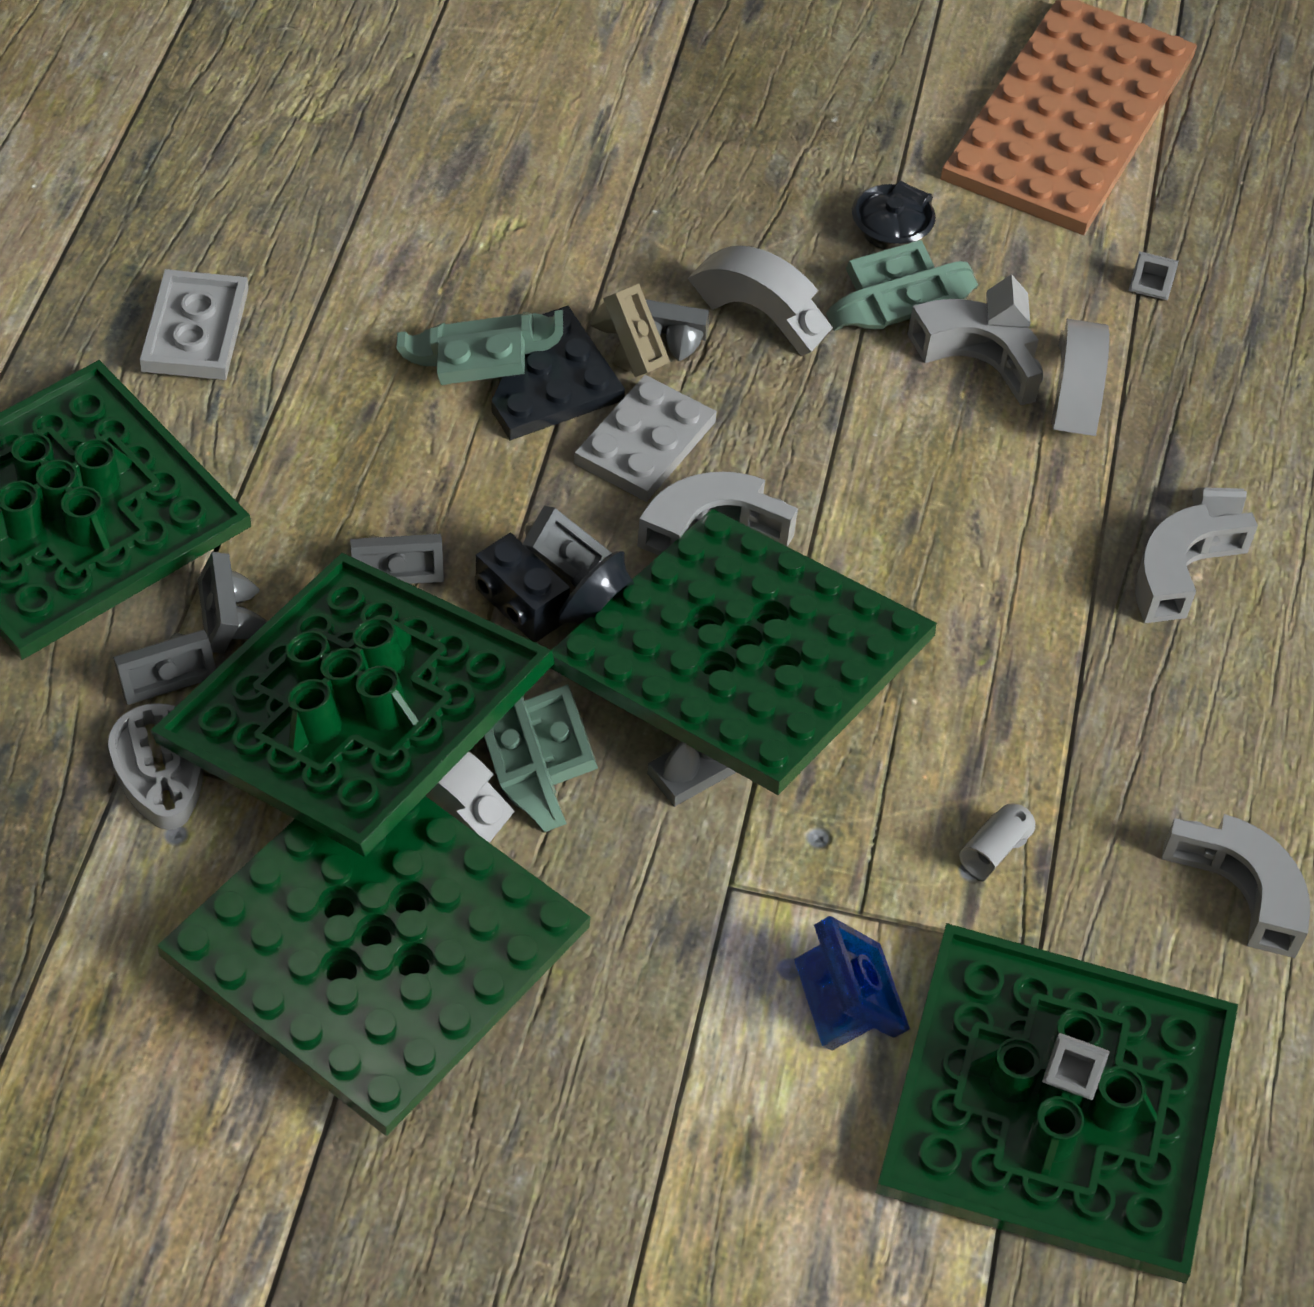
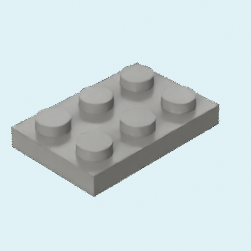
(194, 324)
(645, 438)

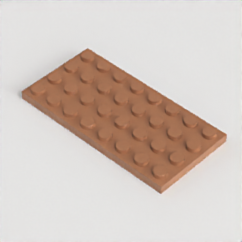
(1069, 114)

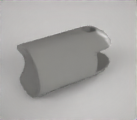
(995, 840)

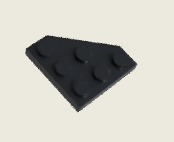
(556, 383)

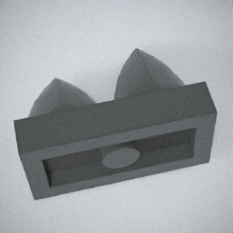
(682, 326)
(562, 543)
(405, 557)
(219, 593)
(165, 666)
(685, 773)

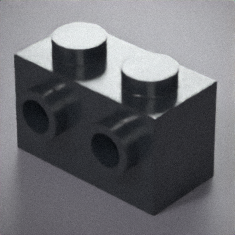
(521, 586)

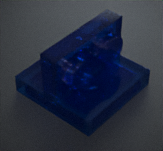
(849, 986)

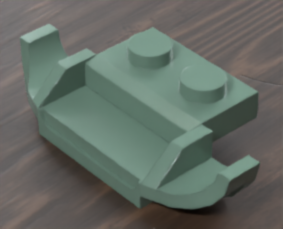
(896, 281)
(482, 346)
(539, 747)

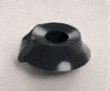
(893, 214)
(595, 589)

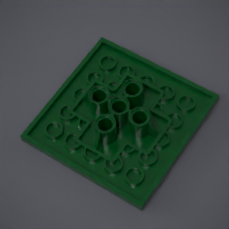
(95, 506)
(743, 649)
(353, 701)
(376, 962)
(977, 1137)

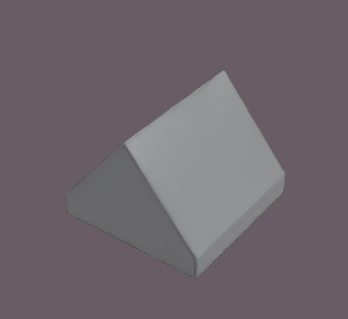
(1153, 275)
(1008, 304)
(1220, 500)
(1075, 1066)

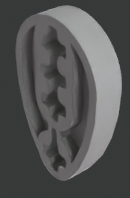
(138, 777)

